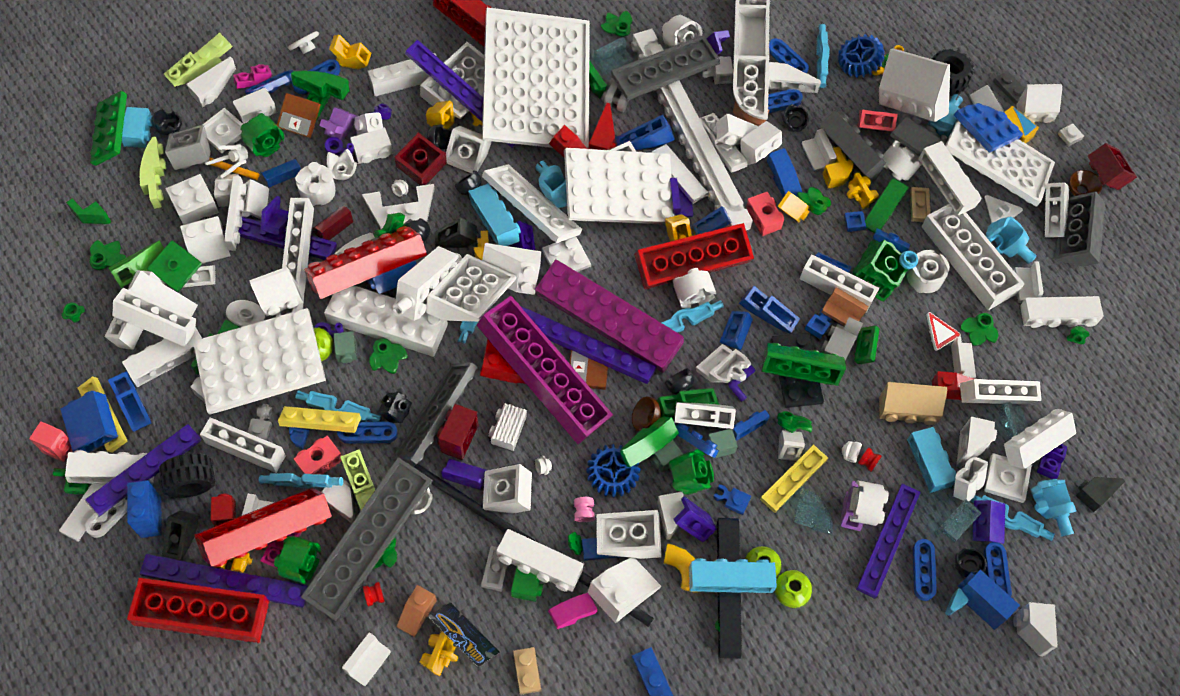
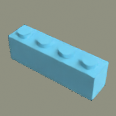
(494, 215)
(732, 576)

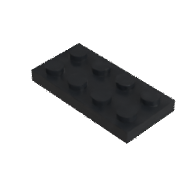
(798, 391)

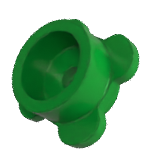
(69, 308)
(1078, 335)

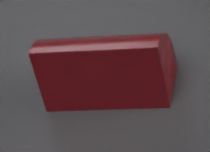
(334, 223)

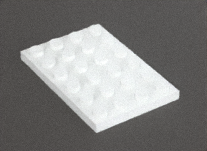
(1012, 166)
(618, 186)
(258, 361)

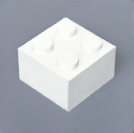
(192, 200)

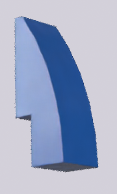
(784, 172)
(769, 310)
(130, 401)

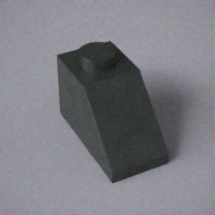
(456, 234)
(1098, 491)
(179, 534)

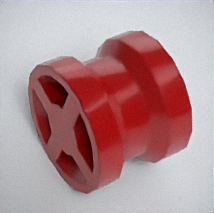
(869, 459)
(373, 594)

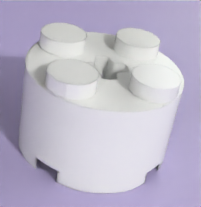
(679, 30)
(901, 161)
(316, 184)
(929, 272)
(694, 288)
(868, 503)

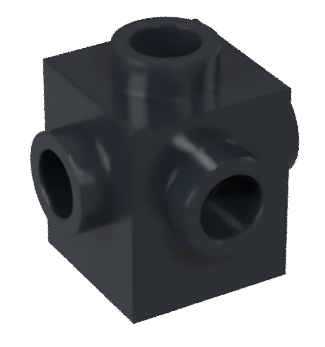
(394, 407)

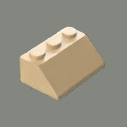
(912, 403)

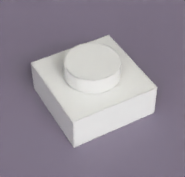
(1070, 134)

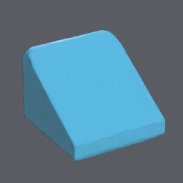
(957, 601)

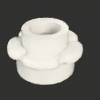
(400, 187)
(543, 465)

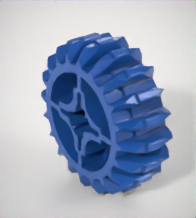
(868, 49)
(605, 470)

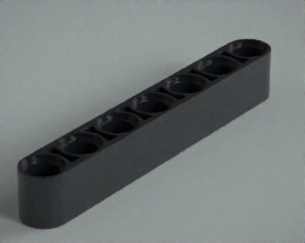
(729, 602)

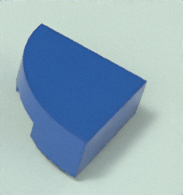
(298, 436)

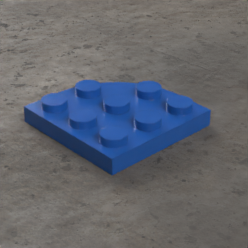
(988, 126)

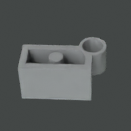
(842, 338)

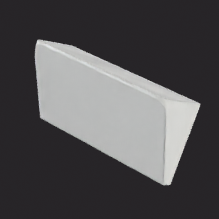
(985, 97)
(203, 276)

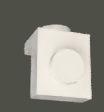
(368, 123)

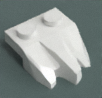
(724, 365)

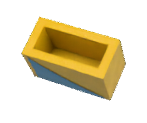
(1025, 125)

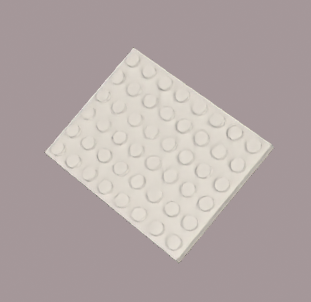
(534, 77)

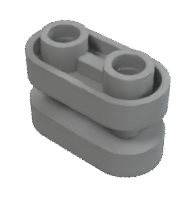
(611, 97)

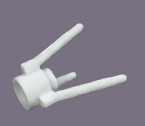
(237, 154)

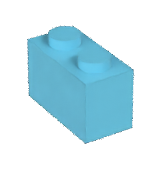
(137, 127)

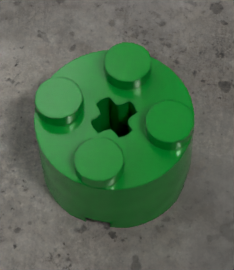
(261, 135)
(691, 472)
(298, 559)

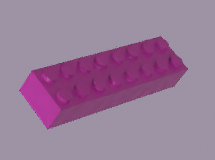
(609, 315)
(544, 369)

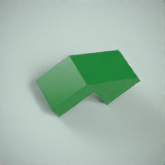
(92, 214)

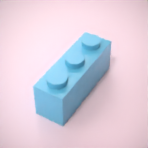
(932, 459)

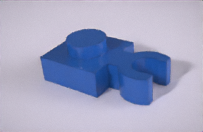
(818, 325)
(735, 500)

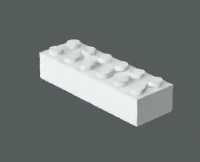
(972, 256)
(373, 316)

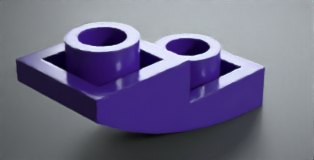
(1051, 462)

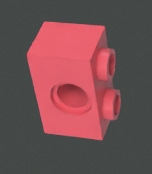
(877, 120)
(762, 204)
(51, 441)
(324, 447)

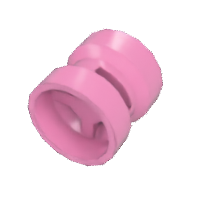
(584, 509)

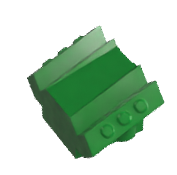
(881, 268)

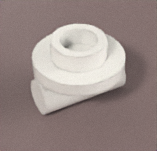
(851, 451)

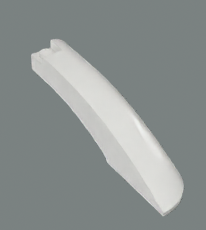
(751, 57)

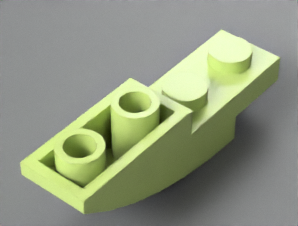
(195, 65)
(151, 170)
(358, 477)

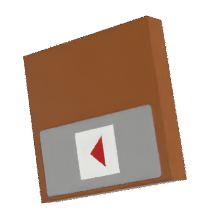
(298, 115)
(589, 370)

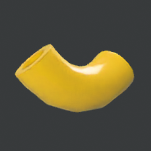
(680, 560)

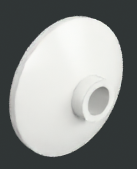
(244, 313)

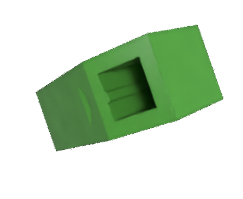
(126, 269)

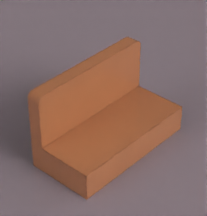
(842, 306)

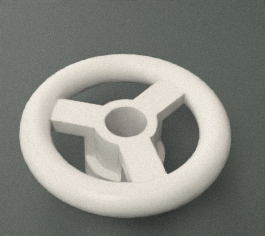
(305, 43)

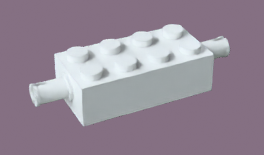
(421, 280)

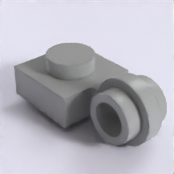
(260, 427)

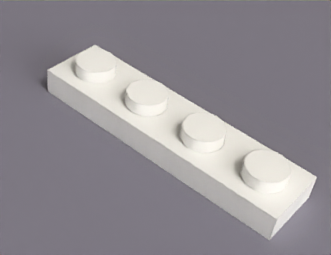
(234, 220)

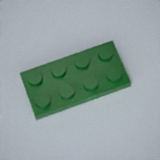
(108, 128)

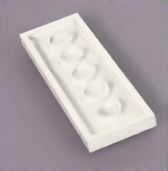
(532, 203)

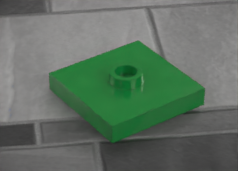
(174, 266)

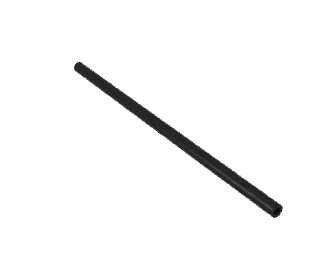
(504, 525)

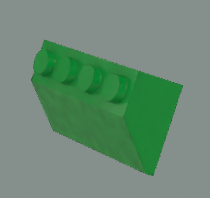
(803, 364)

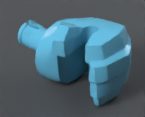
(946, 124)
(552, 184)
(1010, 238)
(1054, 502)

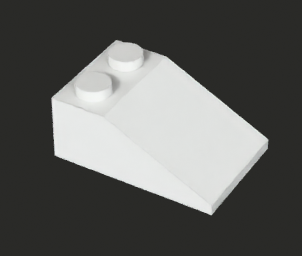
(517, 261)
(629, 534)
(622, 588)

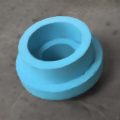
(911, 256)

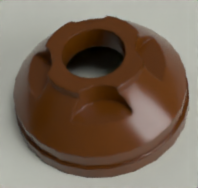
(1086, 179)
(643, 413)

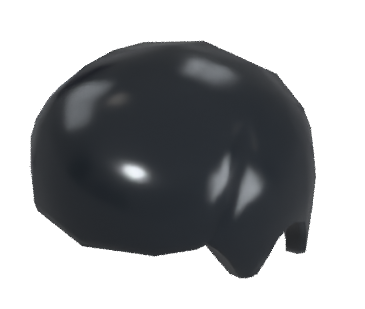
(795, 118)
(166, 123)
(439, 136)
(469, 183)
(420, 227)
(680, 381)
(972, 559)

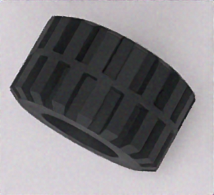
(960, 66)
(187, 475)

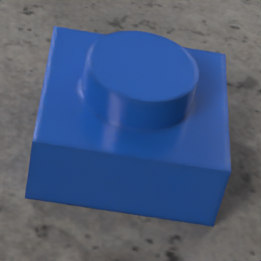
(855, 221)

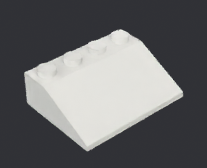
(468, 65)
(915, 85)
(468, 290)

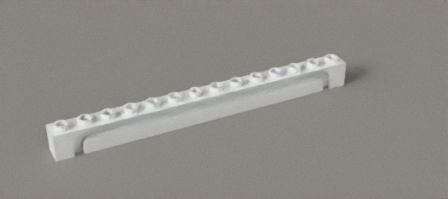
(695, 139)

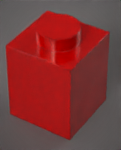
(222, 509)

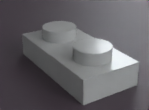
(494, 572)

